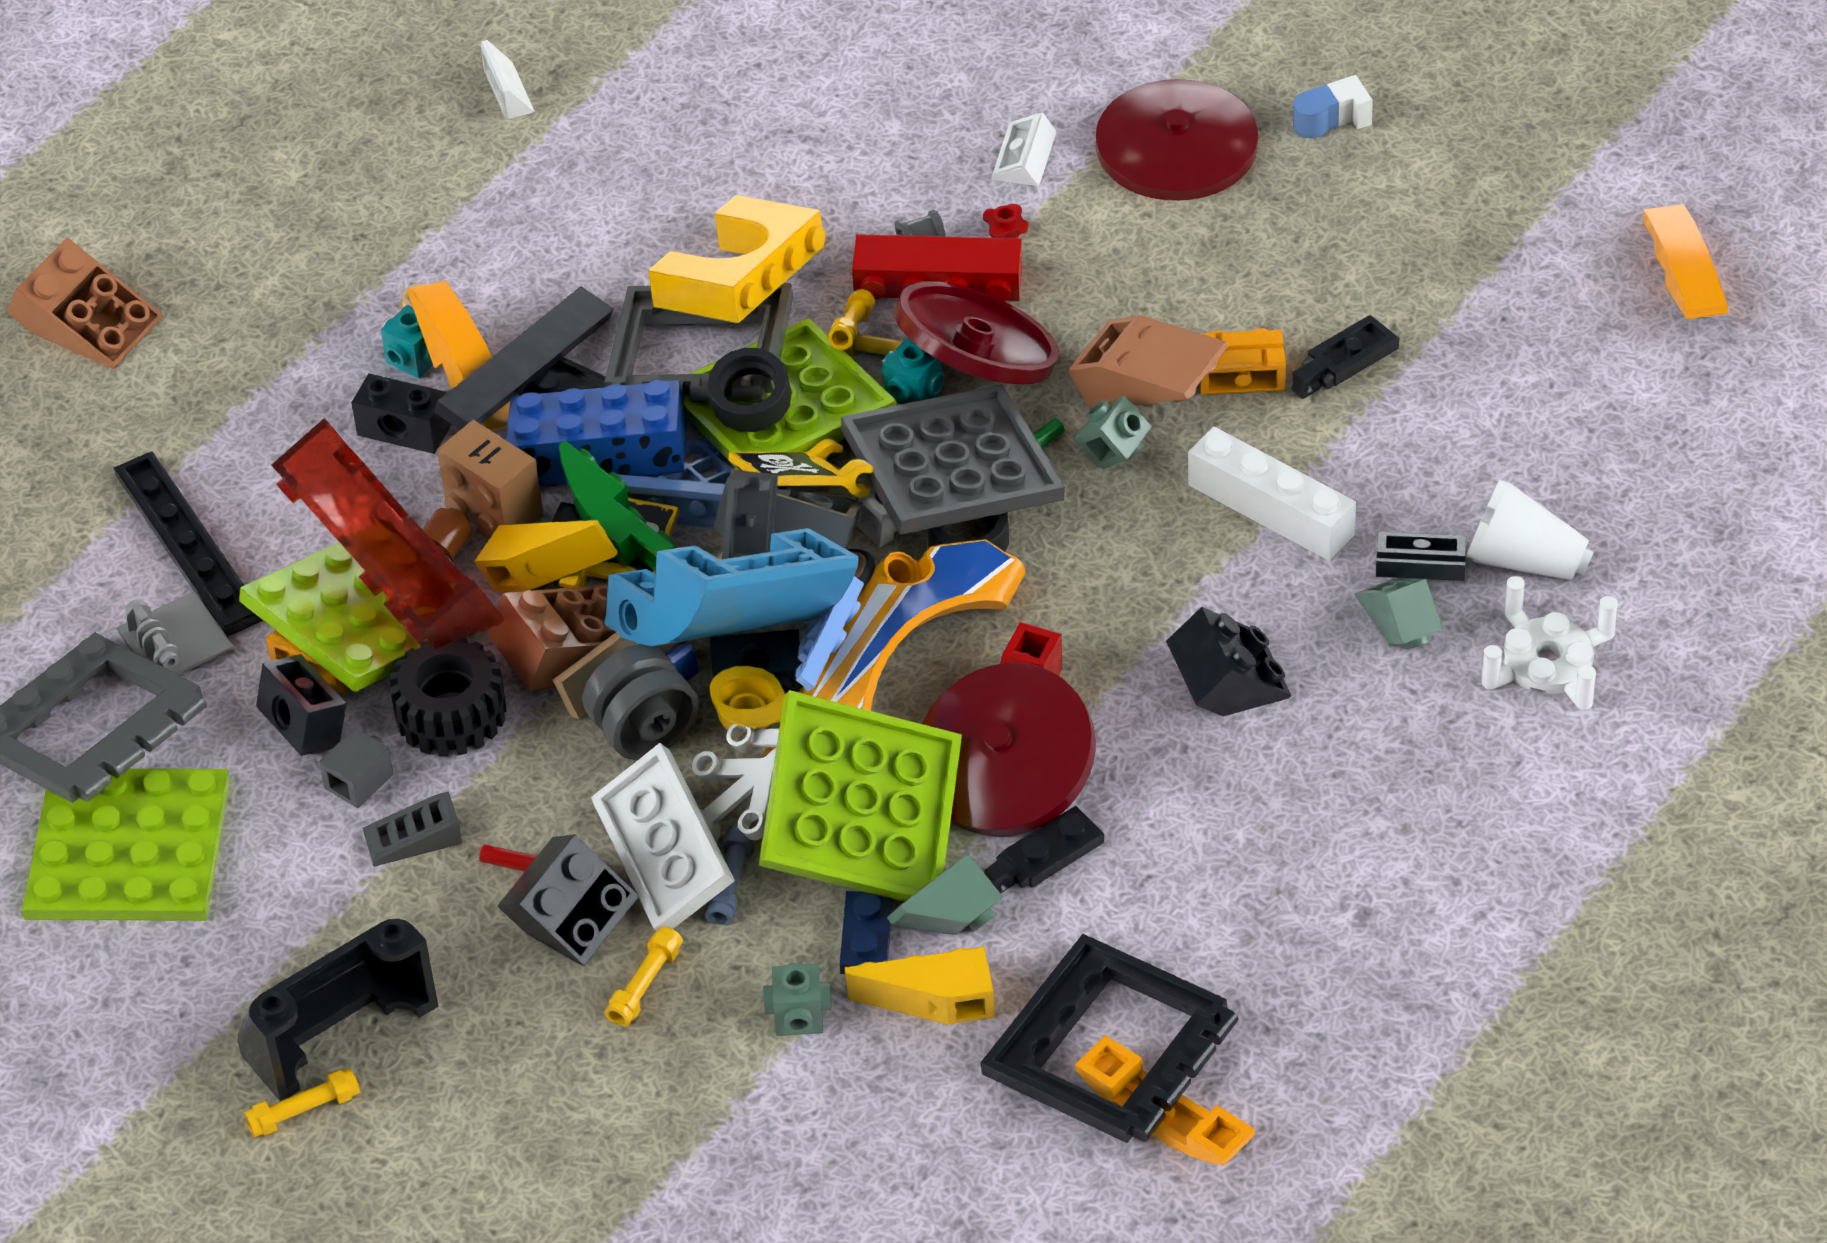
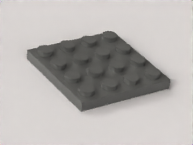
(952, 459)

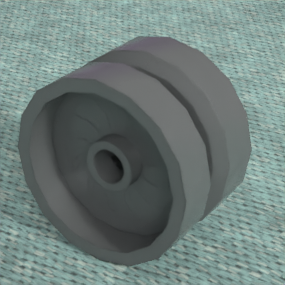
(640, 700)

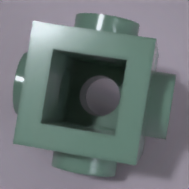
(1112, 432)
(797, 999)

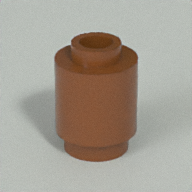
(448, 530)

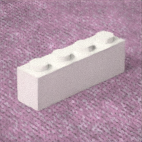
(1271, 493)

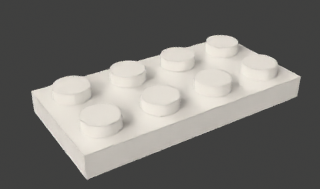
(662, 839)

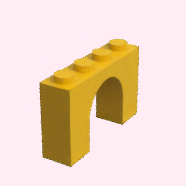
(775, 246)

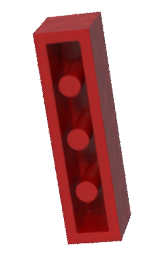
(894, 262)

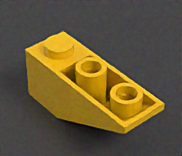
(539, 553)
(934, 987)

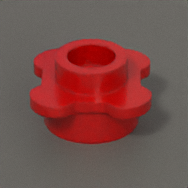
(1005, 221)

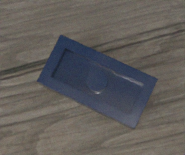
(865, 929)

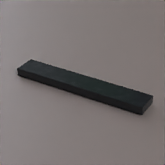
(524, 359)
(186, 541)

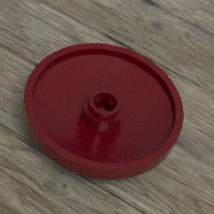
(1176, 139)
(976, 333)
(1020, 748)

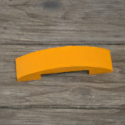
(1187, 1127)

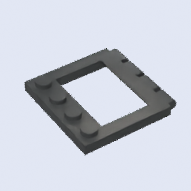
(640, 312)
(175, 702)

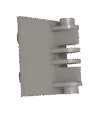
(175, 634)

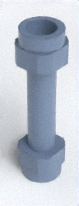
(723, 906)

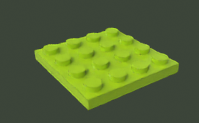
(823, 389)
(331, 616)
(859, 798)
(131, 850)

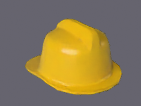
(747, 697)

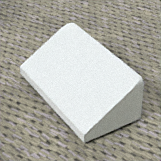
(505, 82)
(1025, 150)

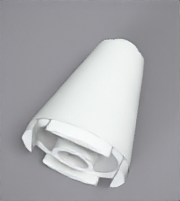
(1527, 537)

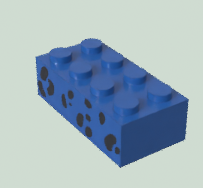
(623, 427)

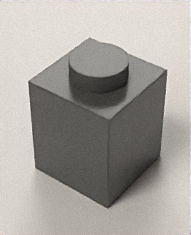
(356, 767)

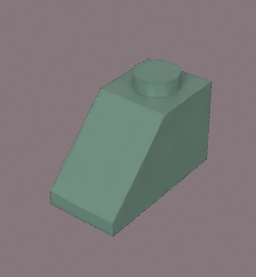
(1402, 611)
(951, 901)

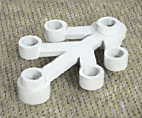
(754, 777)

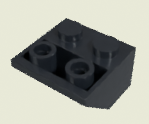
(1226, 664)
(568, 899)

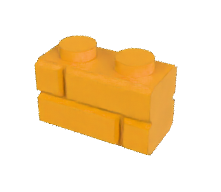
(1249, 364)

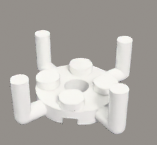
(1554, 632)

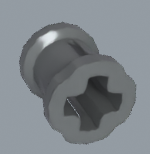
(926, 226)

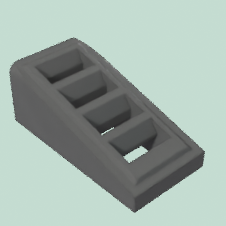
(427, 840)

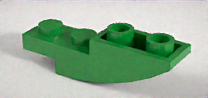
(605, 499)

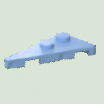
(825, 636)

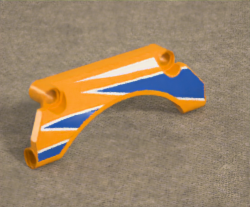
(905, 596)

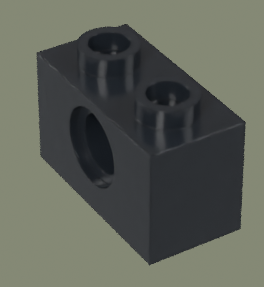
(399, 413)
(770, 650)
(301, 704)

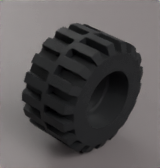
(455, 720)

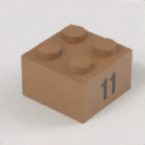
(489, 479)

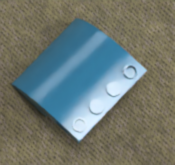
(711, 597)

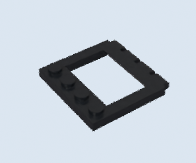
(1061, 1003)

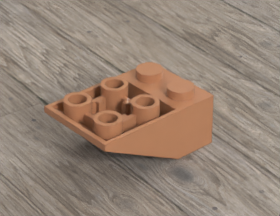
(82, 306)
(1144, 362)
(549, 630)

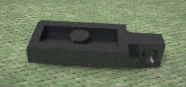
(1344, 356)
(1045, 851)

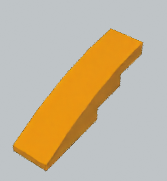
(1686, 262)
(452, 339)

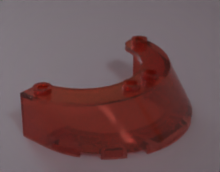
(396, 556)

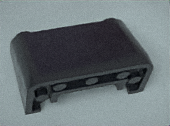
(379, 965)

